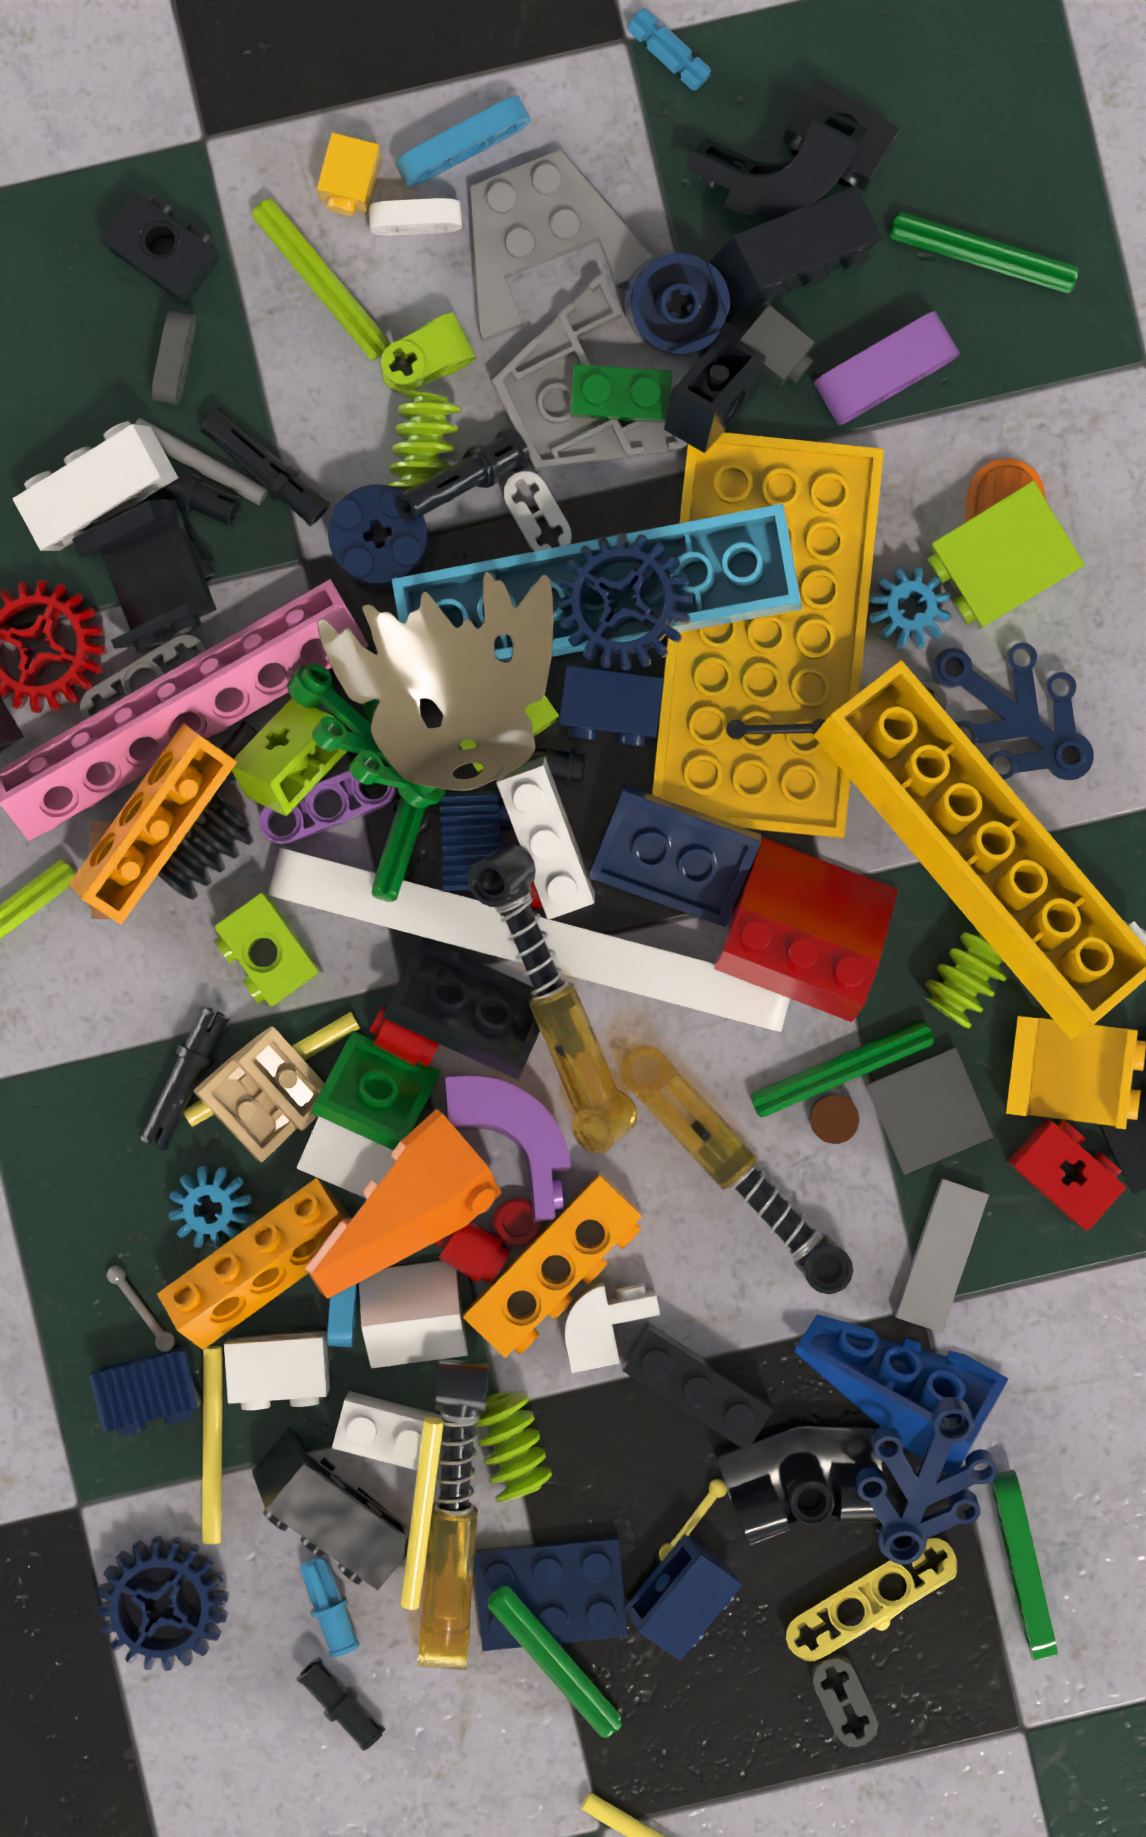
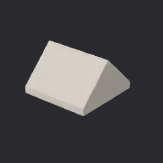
(412, 1314)

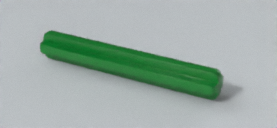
(984, 252)
(842, 1069)
(554, 1661)

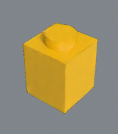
(349, 174)

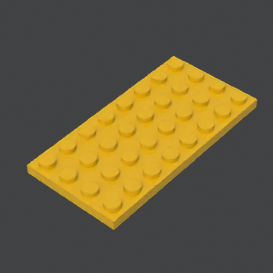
(778, 664)

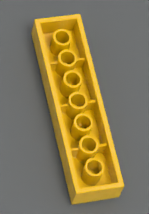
(985, 849)

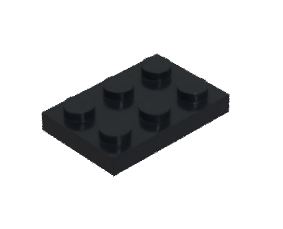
(466, 1007)

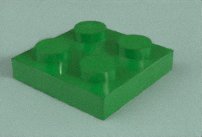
(375, 1092)

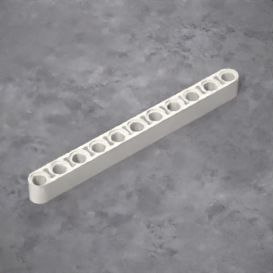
(479, 928)

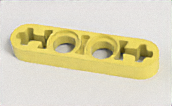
(876, 1607)

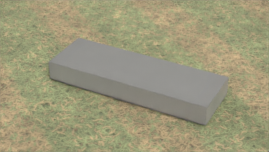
(941, 1255)

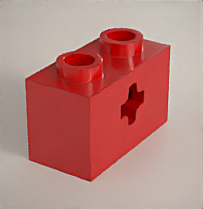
(1040, 1164)

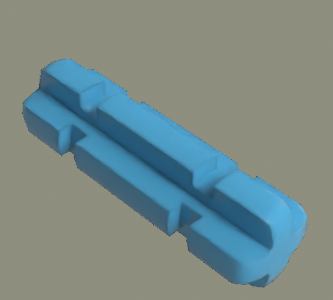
(669, 49)

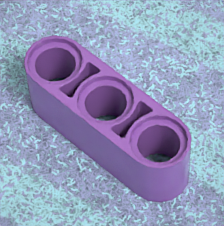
(886, 368)
(312, 823)

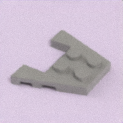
(532, 219)
(539, 394)

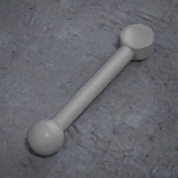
(164, 1339)

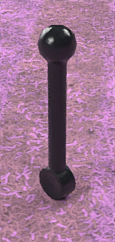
(737, 729)

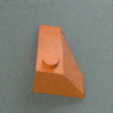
(421, 1199)

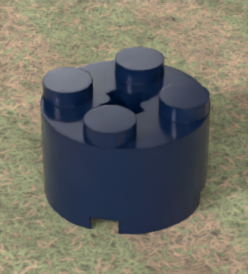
(701, 314)
(354, 523)

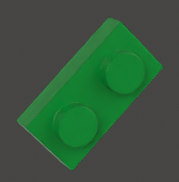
(620, 393)

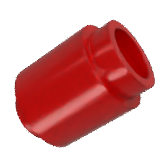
(402, 1042)
(474, 1252)

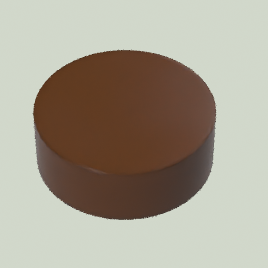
(834, 1119)

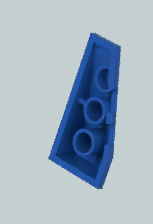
(901, 1382)

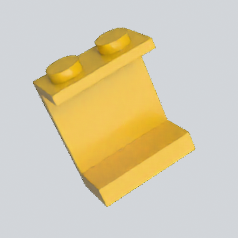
(1076, 1077)

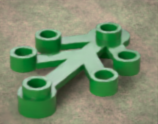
(312, 687)

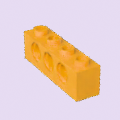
(152, 824)
(253, 1266)
(490, 1310)

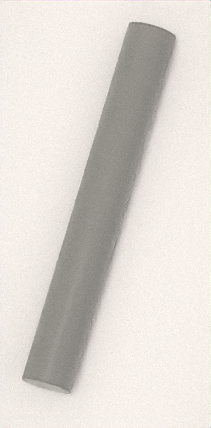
(208, 466)

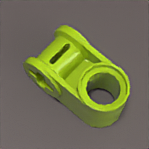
(435, 351)

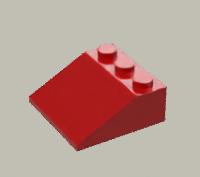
(808, 930)

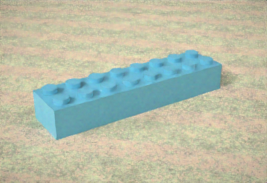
(734, 562)

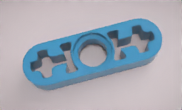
(463, 141)

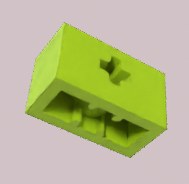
(284, 759)

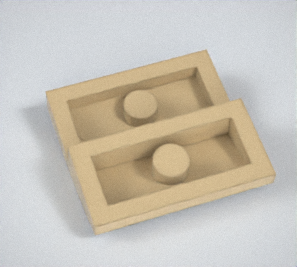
(262, 1093)

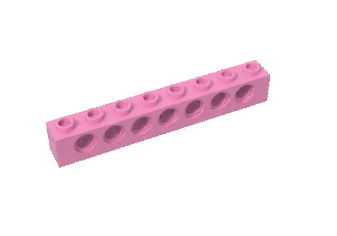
(203, 693)

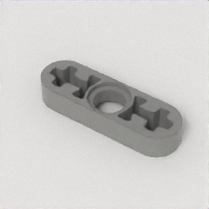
(106, 688)

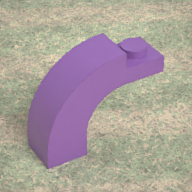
(511, 1111)

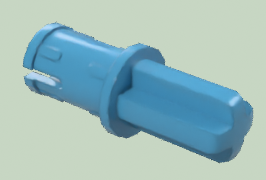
(329, 1606)

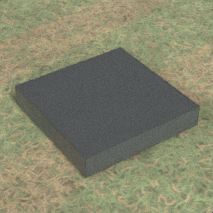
(929, 1110)

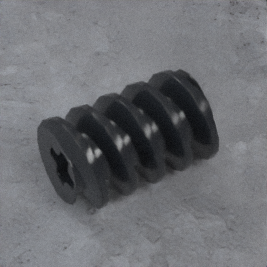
(204, 848)

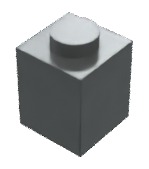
(782, 344)

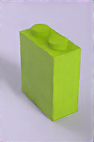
(1004, 556)

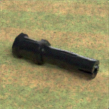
(479, 468)

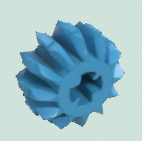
(898, 594)
(218, 1192)

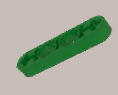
(1023, 1565)

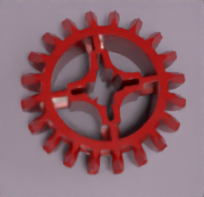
(47, 625)

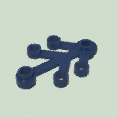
(1022, 717)
(926, 1486)

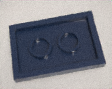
(674, 855)
(565, 1584)

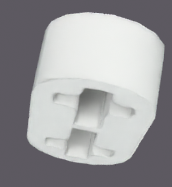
(415, 216)
(547, 509)

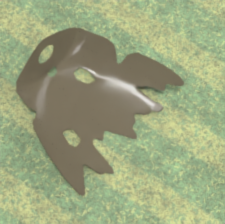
(460, 674)

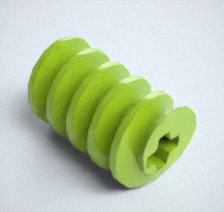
(423, 437)
(966, 979)
(512, 1445)

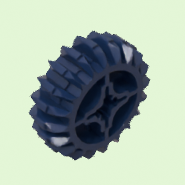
(637, 580)
(177, 1613)

